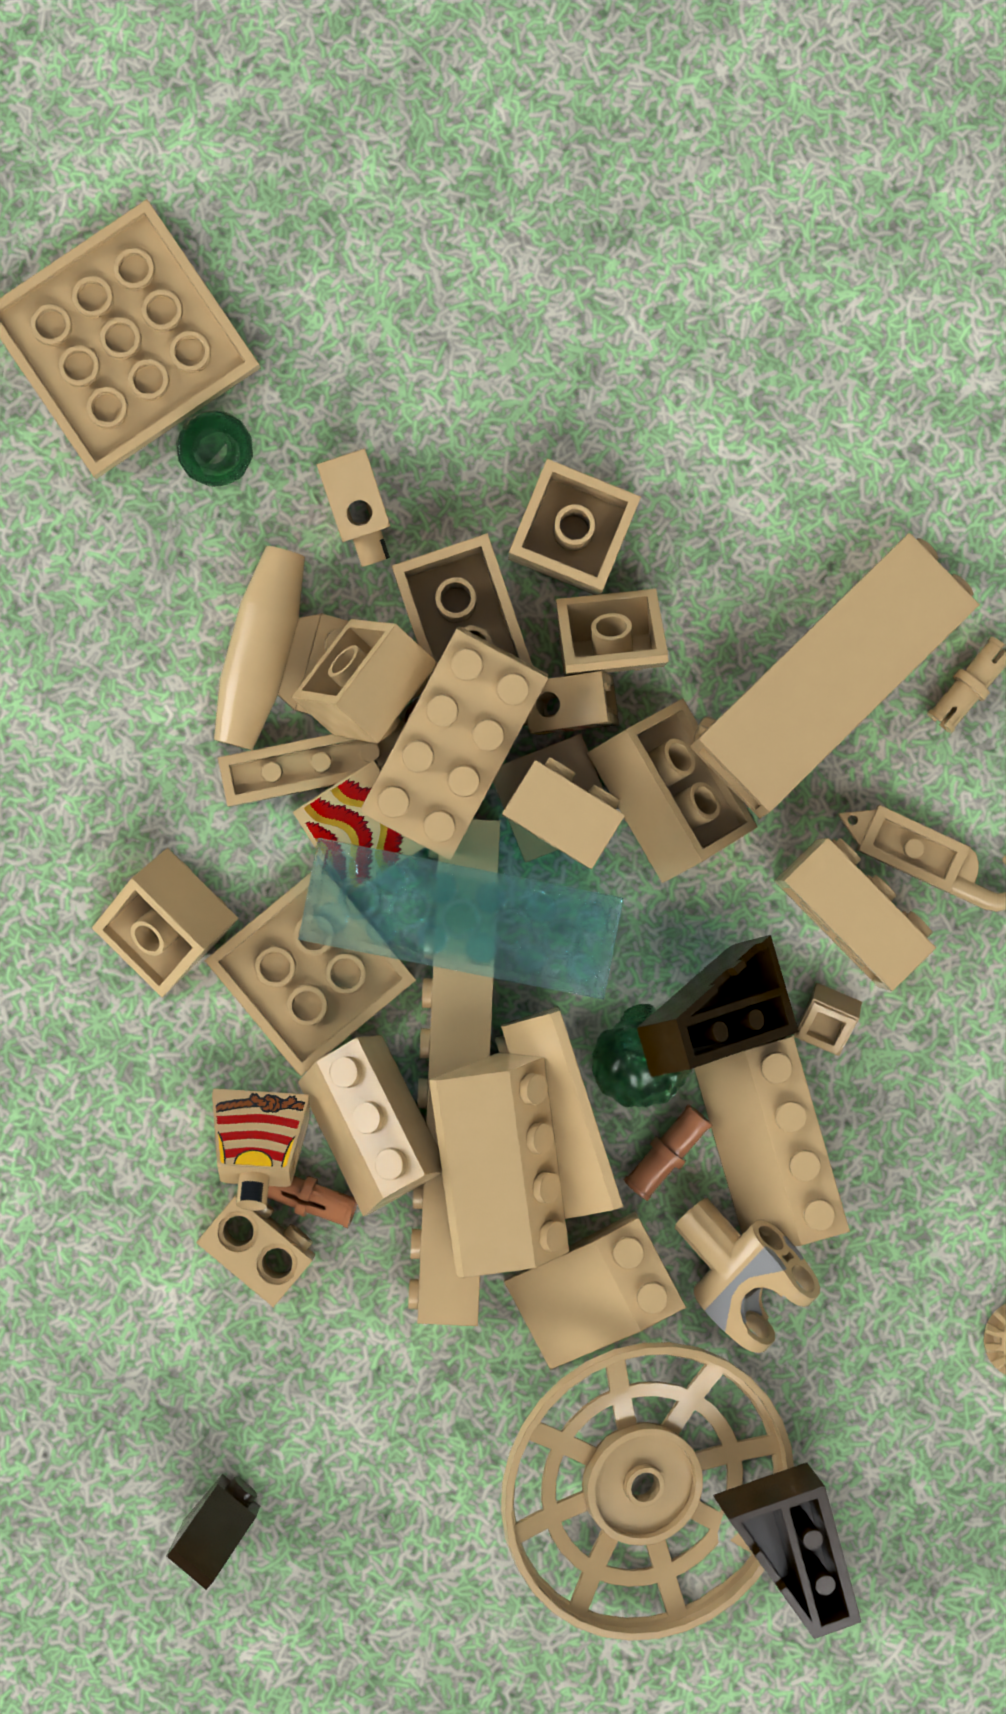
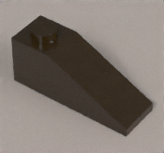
(214, 1529)

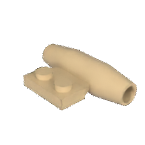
(269, 648)

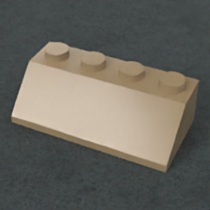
(772, 1142)
(581, 1156)
(499, 1165)

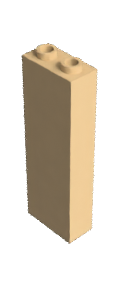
(835, 675)

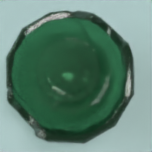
(204, 438)

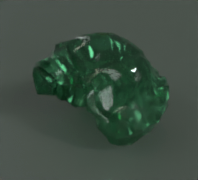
(622, 1068)

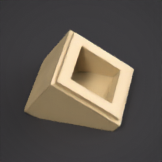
(828, 1019)

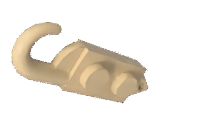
(922, 854)

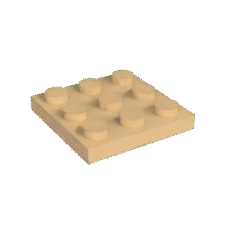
(301, 990)

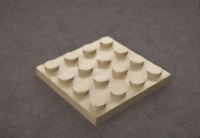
(122, 339)

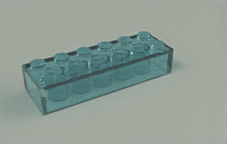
(461, 918)

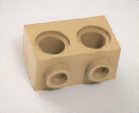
(248, 1257)

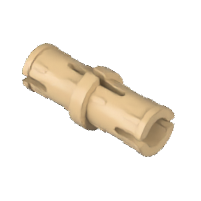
(970, 685)

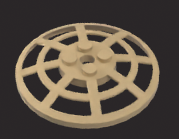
(645, 1517)

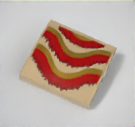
(337, 816)

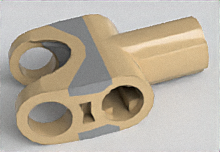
(741, 1270)

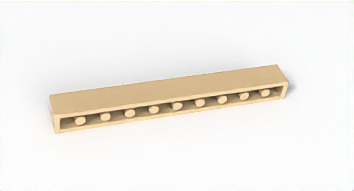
(456, 1038)

